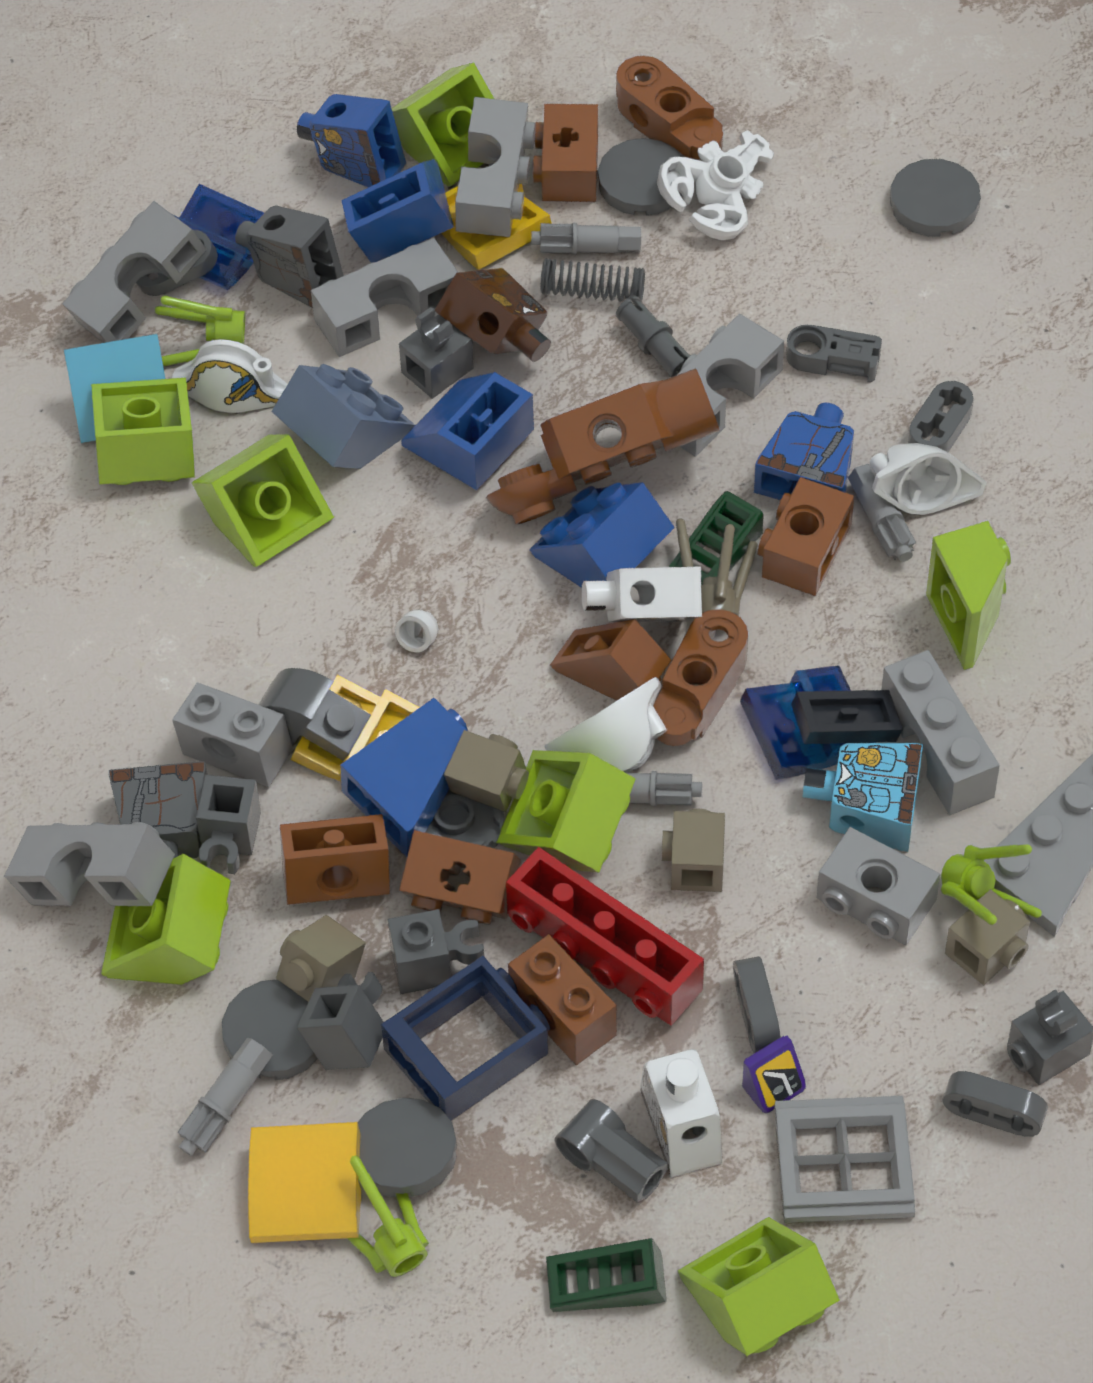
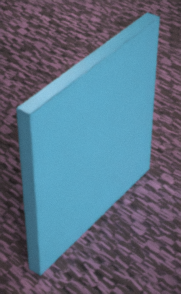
(109, 363)

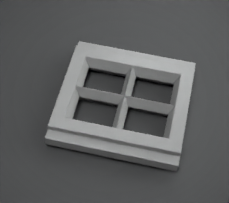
(847, 1203)

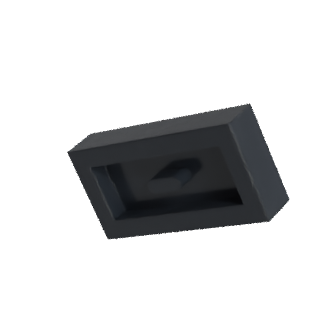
(846, 716)

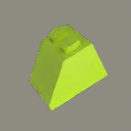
(437, 120)
(143, 431)
(263, 498)
(967, 586)
(568, 808)
(175, 935)
(760, 1285)

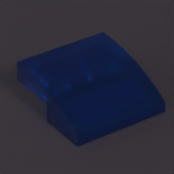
(219, 219)
(776, 726)

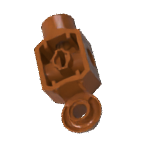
(647, 416)

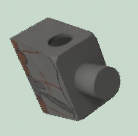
(291, 251)
(164, 799)

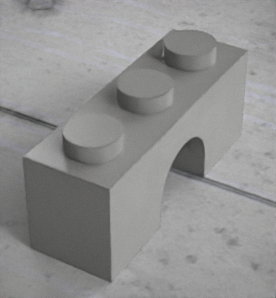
(490, 195)
(151, 245)
(349, 305)
(736, 358)
(956, 754)
(119, 860)

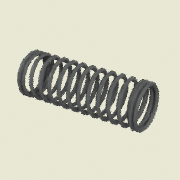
(548, 281)

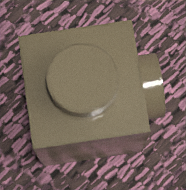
(487, 770)
(695, 850)
(985, 947)
(319, 956)

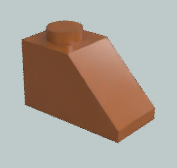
(611, 658)

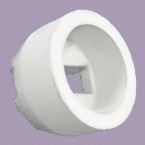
(409, 627)

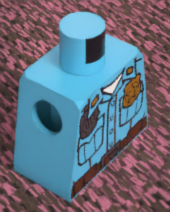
(871, 790)

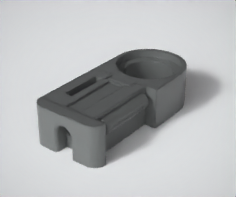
(838, 352)

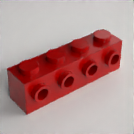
(605, 937)

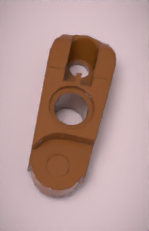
(665, 106)
(699, 659)

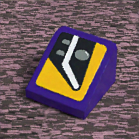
(773, 1074)

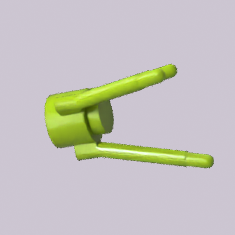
(220, 323)
(970, 878)
(397, 1245)

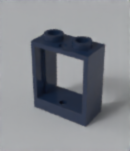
(479, 979)

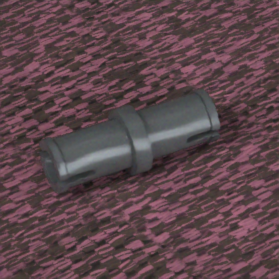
(652, 335)

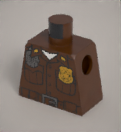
(495, 313)

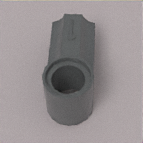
(600, 1141)

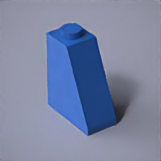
(405, 771)

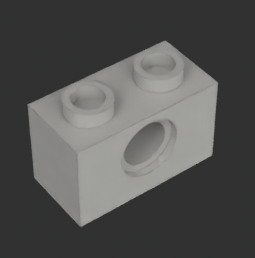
(232, 734)
(866, 863)

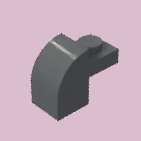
(315, 710)

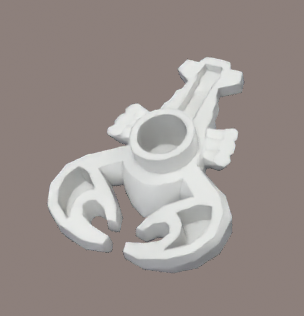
(718, 184)

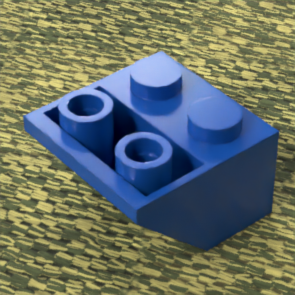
(398, 211)
(474, 427)
(603, 532)

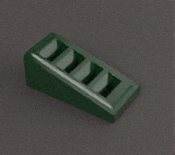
(726, 510)
(627, 1294)

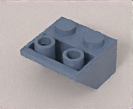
(341, 415)

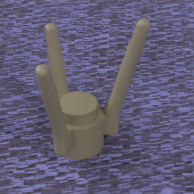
(718, 591)

